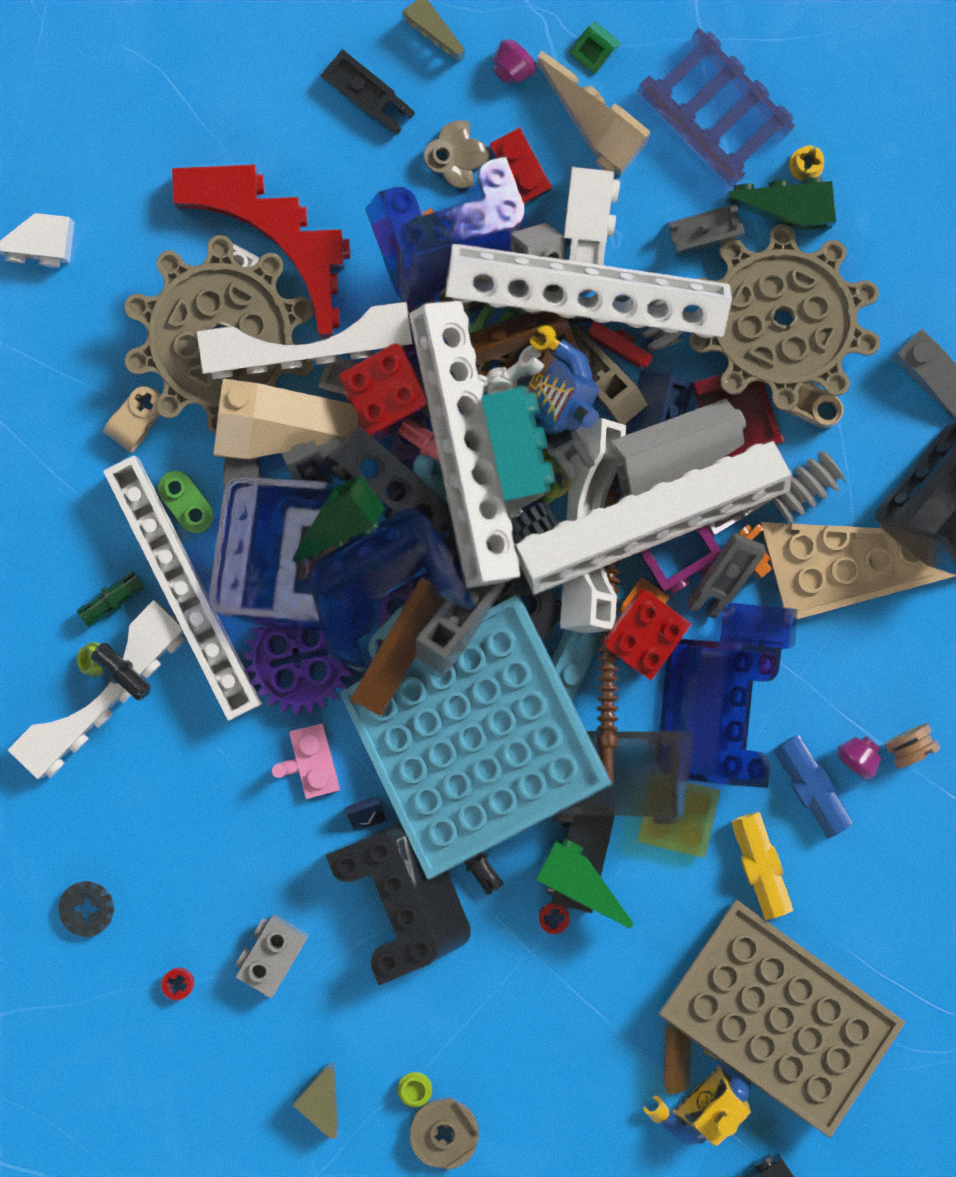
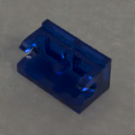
(759, 625)

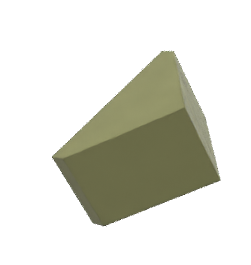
(319, 1101)

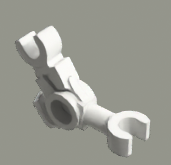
(505, 379)

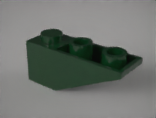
(799, 205)
(346, 512)

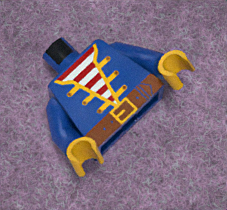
(563, 386)

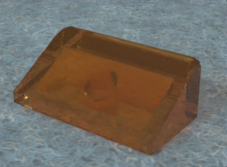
(676, 1060)

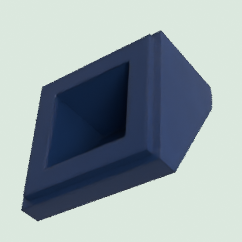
(365, 813)

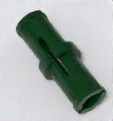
(110, 599)

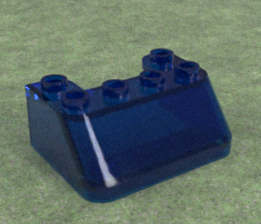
(420, 246)
(255, 548)
(711, 696)

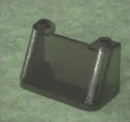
(648, 778)

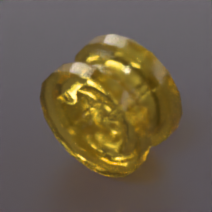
(565, 482)

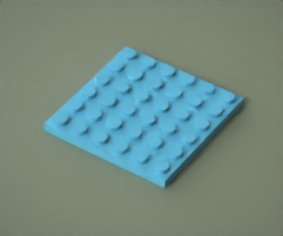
(482, 746)

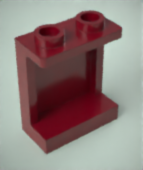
(752, 402)

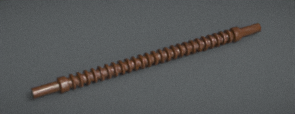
(607, 740)

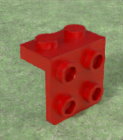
(383, 390)
(646, 634)

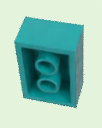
(517, 442)

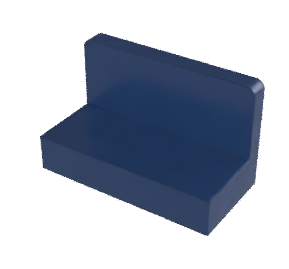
(665, 396)

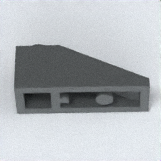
(930, 369)
(454, 627)

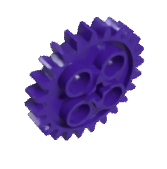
(306, 688)

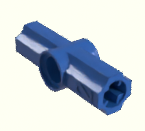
(812, 786)

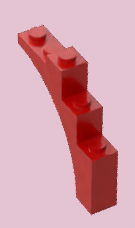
(236, 193)

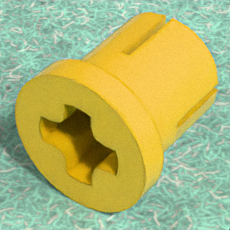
(797, 167)

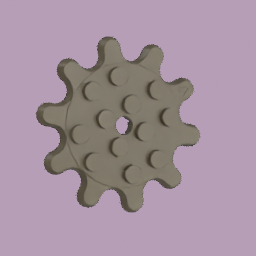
(199, 300)
(821, 310)

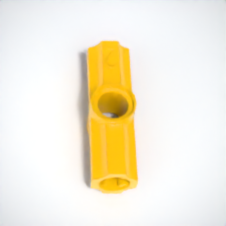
(761, 865)

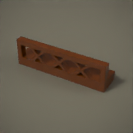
(507, 337)
(398, 649)

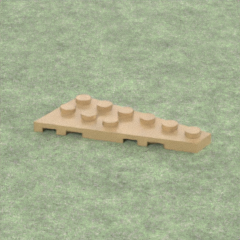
(839, 565)

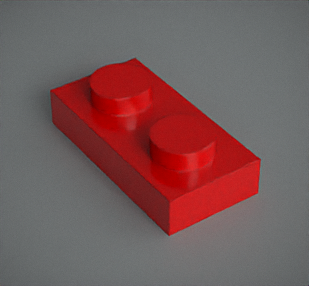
(523, 165)

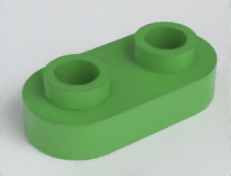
(186, 501)

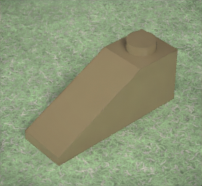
(616, 390)

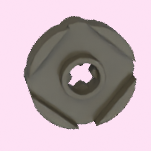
(441, 1153)

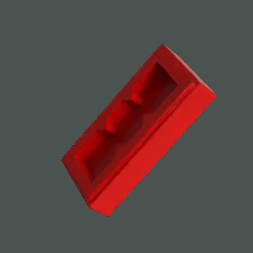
(620, 344)

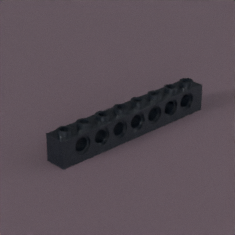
(346, 462)

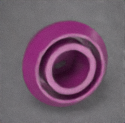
(512, 62)
(860, 756)

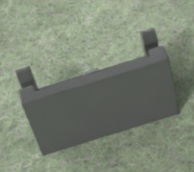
(705, 230)

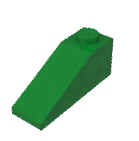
(575, 877)

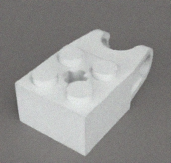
(588, 214)

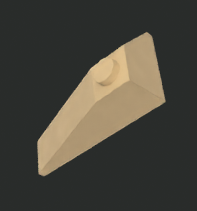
(609, 132)
(271, 420)

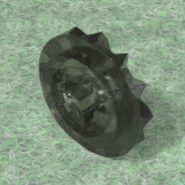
(74, 919)

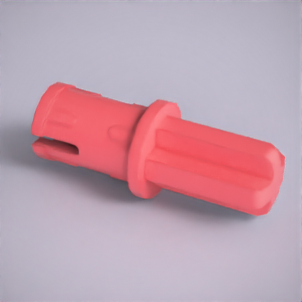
(419, 437)

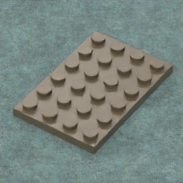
(781, 1018)

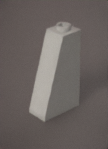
(677, 446)

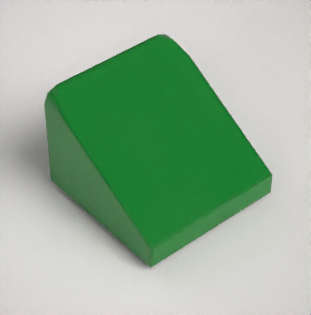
(594, 47)

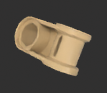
(809, 399)
(130, 423)

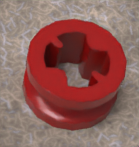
(561, 925)
(182, 993)

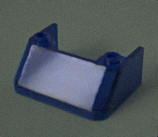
(370, 568)

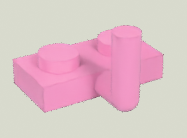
(312, 761)

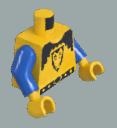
(709, 1110)

